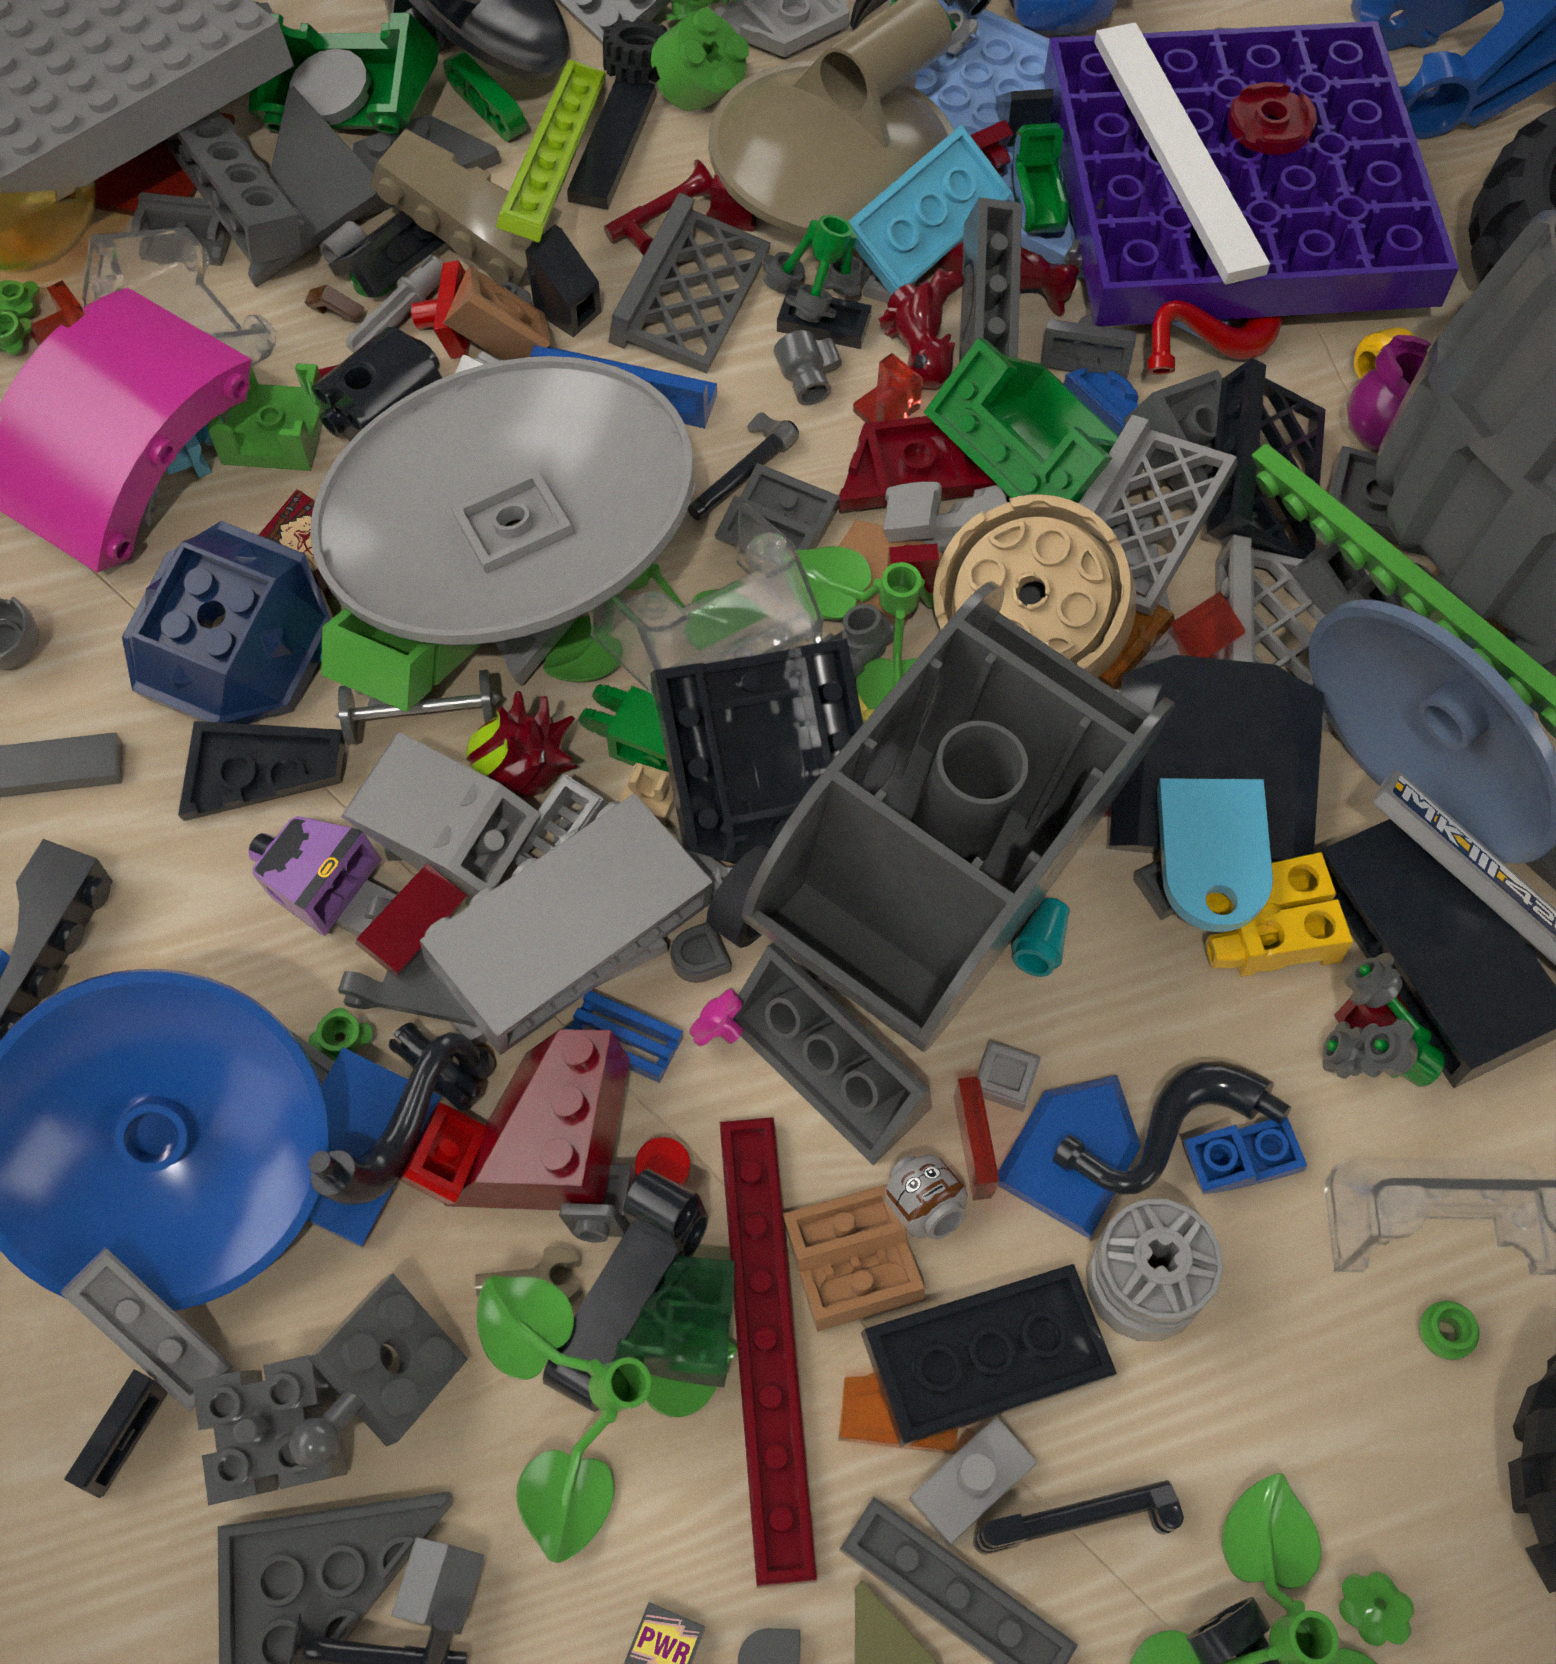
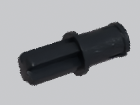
(452, 1081)

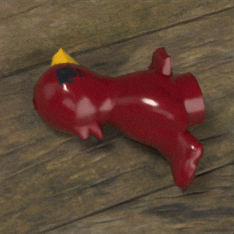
(917, 318)

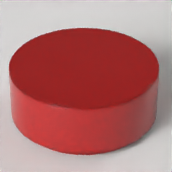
(666, 1158)

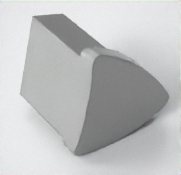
(912, 511)

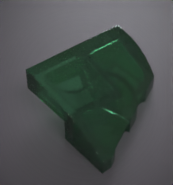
(686, 1323)

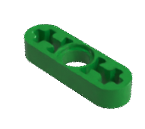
(485, 96)

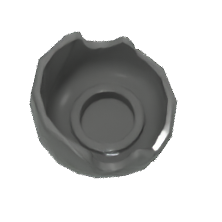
(17, 633)

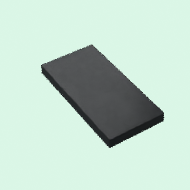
(987, 1354)

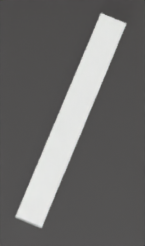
(1182, 154)

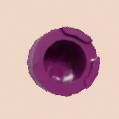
(1384, 388)

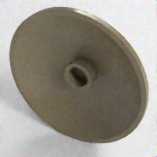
(833, 127)

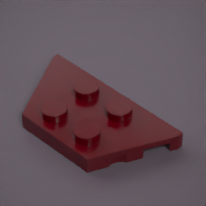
(907, 453)

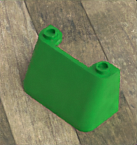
(396, 60)

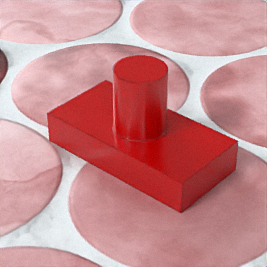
(433, 312)

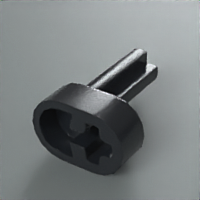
(1231, 1633)

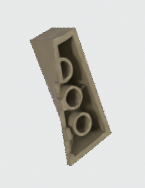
(453, 204)

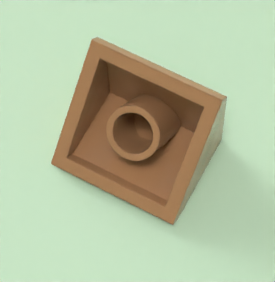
(496, 318)

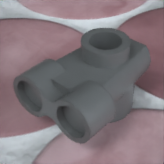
(866, 635)

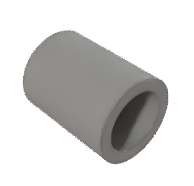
(341, 241)

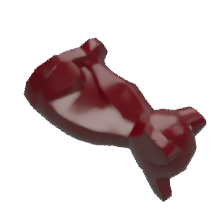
(1055, 280)

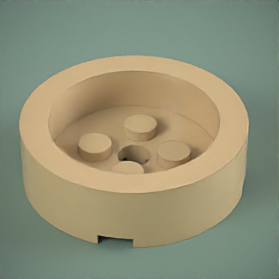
(1068, 550)

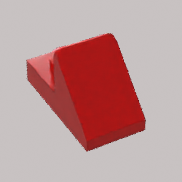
(444, 1155)

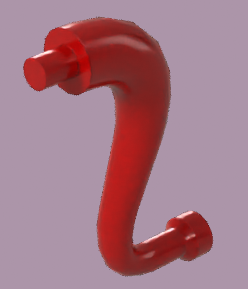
(1238, 343)

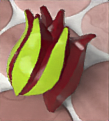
(521, 748)

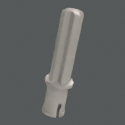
(399, 303)

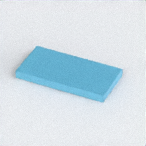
(925, 210)

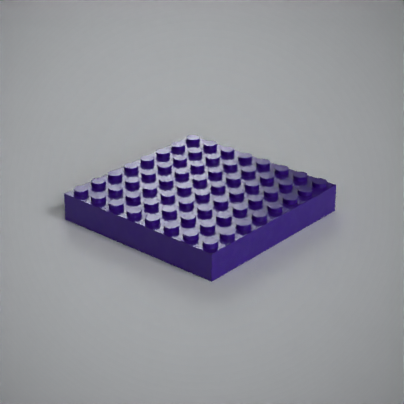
(1338, 219)

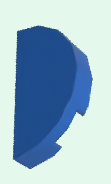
(1106, 395)

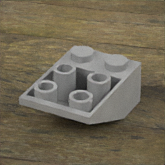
(441, 815)

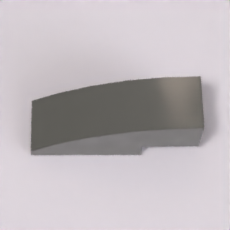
(1333, 581)

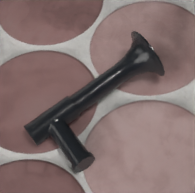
(315, 1649)

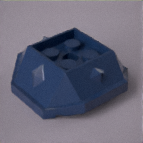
(256, 656)

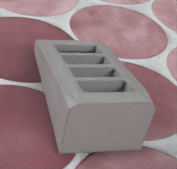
(557, 805)

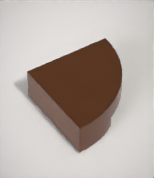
(327, 297)

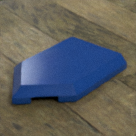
(1100, 1119)

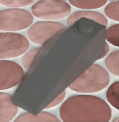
(1190, 414)

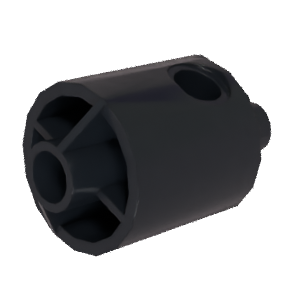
(374, 380)

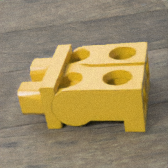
(1291, 925)

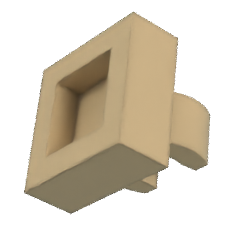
(653, 789)

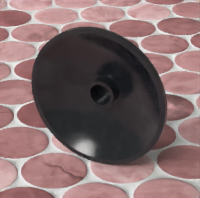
(510, 35)

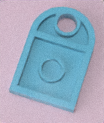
(1214, 843)

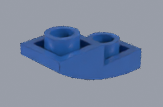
(1244, 1156)

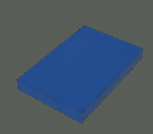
(359, 1107)

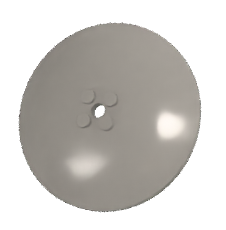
(424, 493)

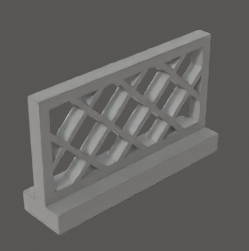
(1124, 474)
(1238, 585)

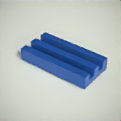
(637, 1020)

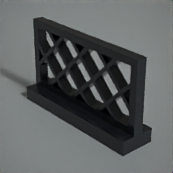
(1238, 433)

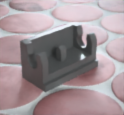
(170, 211)

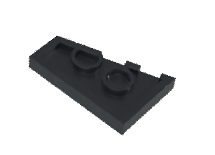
(255, 764)

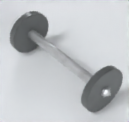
(349, 714)

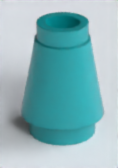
(1042, 939)

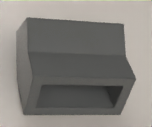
(437, 1578)

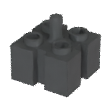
(255, 1424)

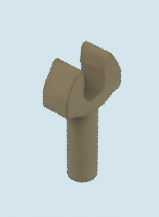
(553, 1260)

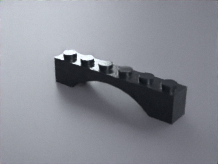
(56, 902)

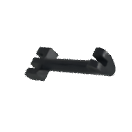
(1013, 1530)

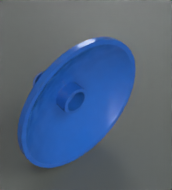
(155, 1127)

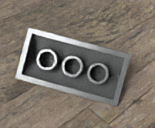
(829, 1056)

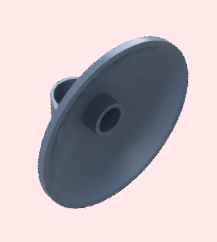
(1441, 716)

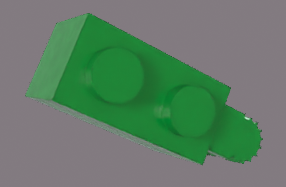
(634, 731)

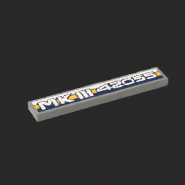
(1469, 861)

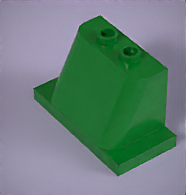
(1022, 425)

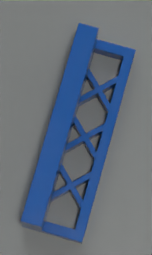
(689, 396)

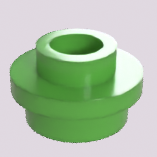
(1462, 1322)

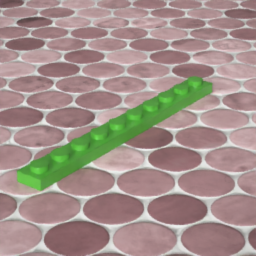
(1399, 575)

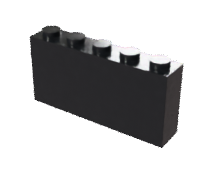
(1457, 959)

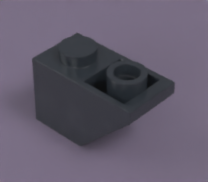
(562, 282)

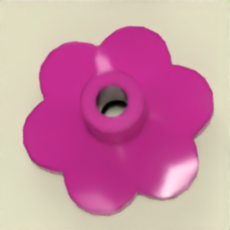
(717, 1020)

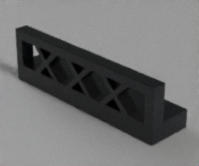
(387, 253)

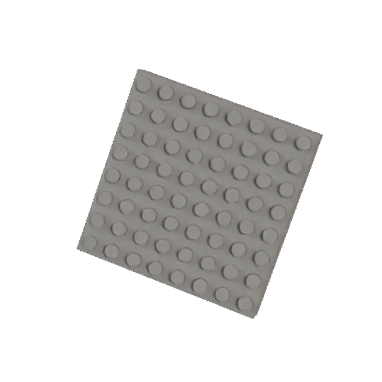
(116, 77)

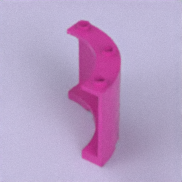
(104, 419)

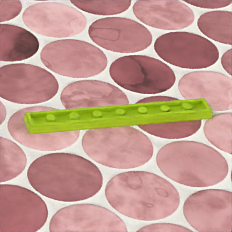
(551, 152)

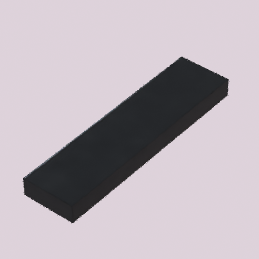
(611, 144)

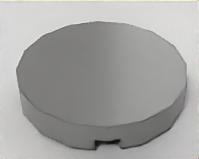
(333, 84)

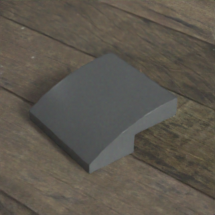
(789, 504)

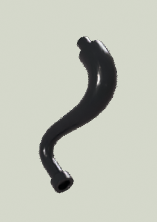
(1186, 1090)
(372, 1174)

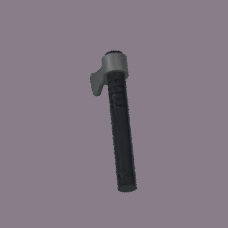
(779, 438)

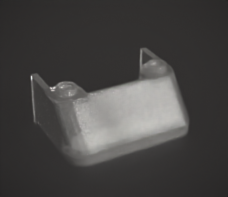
(749, 617)

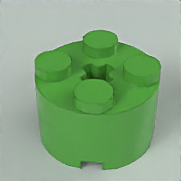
(699, 60)

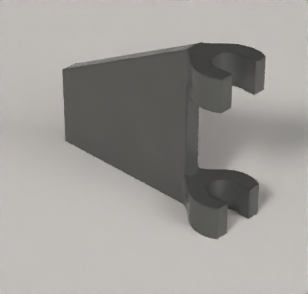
(413, 991)

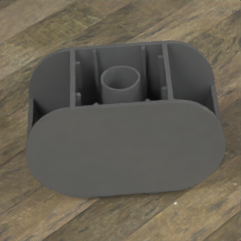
(947, 819)

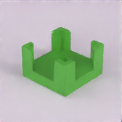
(273, 426)

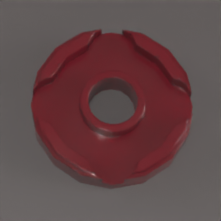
(1270, 136)

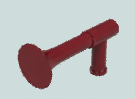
(630, 224)

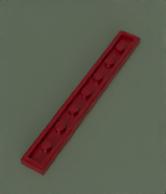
(767, 1356)

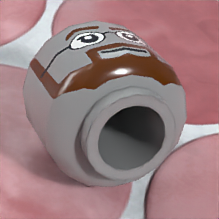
(926, 1196)

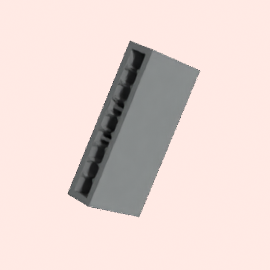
(565, 921)

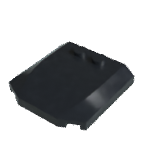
(1225, 725)
(752, 740)

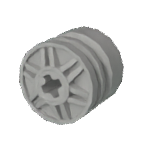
(1146, 1300)

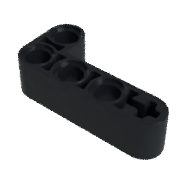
(663, 1225)

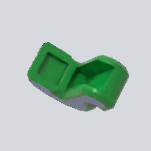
(1038, 178)

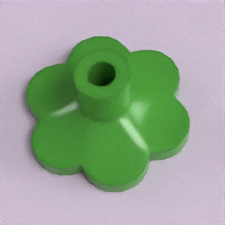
(1376, 1608)

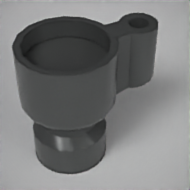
(804, 364)

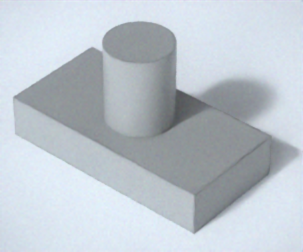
(972, 1481)

